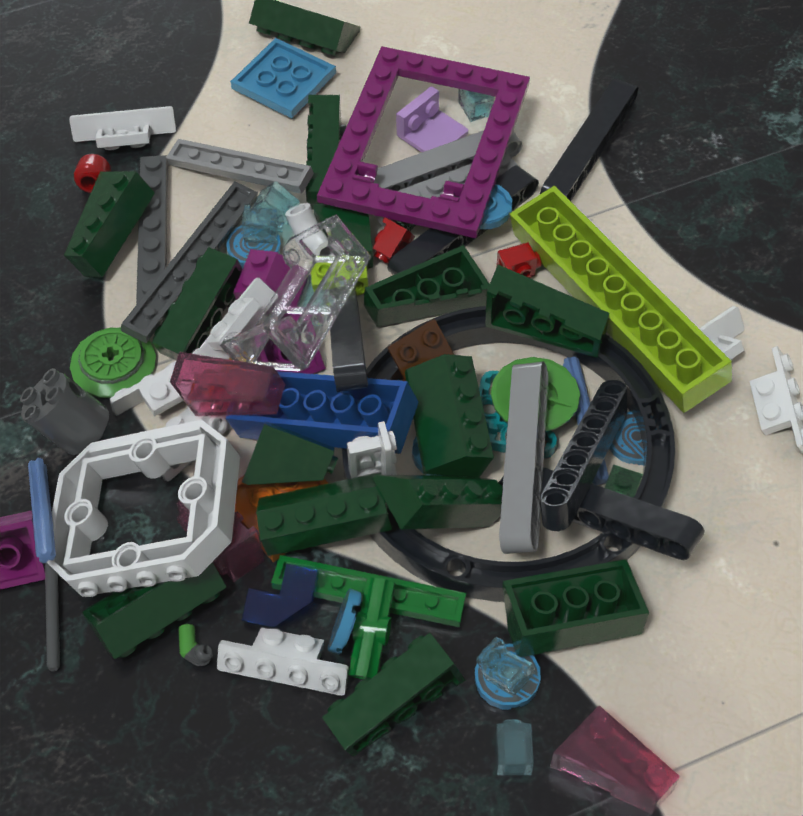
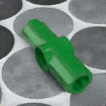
(372, 628)

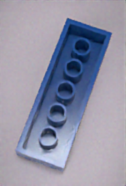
(333, 418)

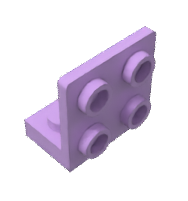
(425, 125)

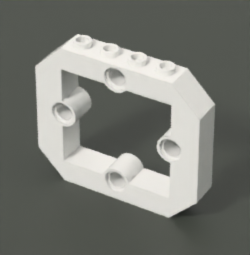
(207, 495)

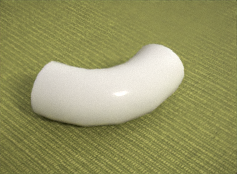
(302, 218)

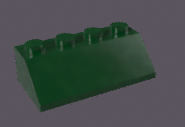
(303, 25)
(450, 417)
(441, 500)
(321, 515)
(573, 607)
(143, 612)

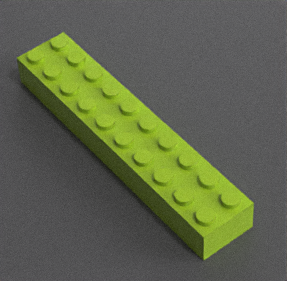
(640, 316)

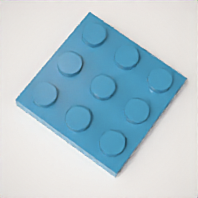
(283, 77)

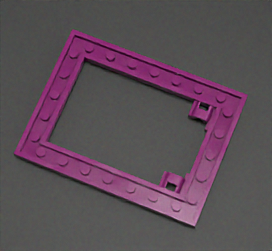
(447, 213)

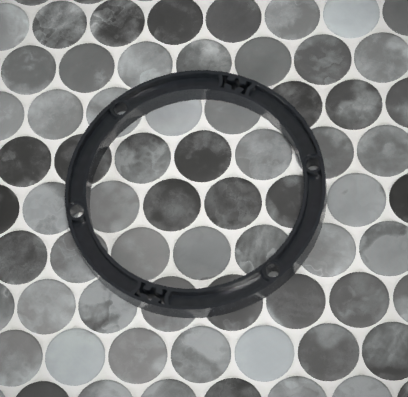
(482, 577)

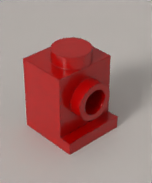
(391, 240)
(520, 259)

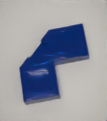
(295, 594)

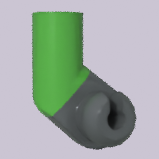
(190, 650)

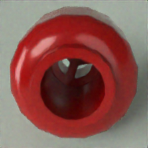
(88, 171)

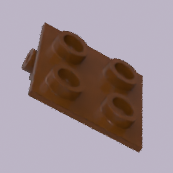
(419, 346)

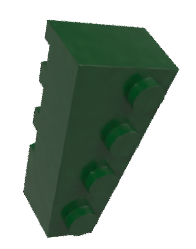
(323, 139)
(107, 220)
(428, 289)
(199, 304)
(543, 313)
(392, 694)

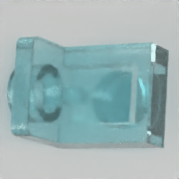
(504, 667)

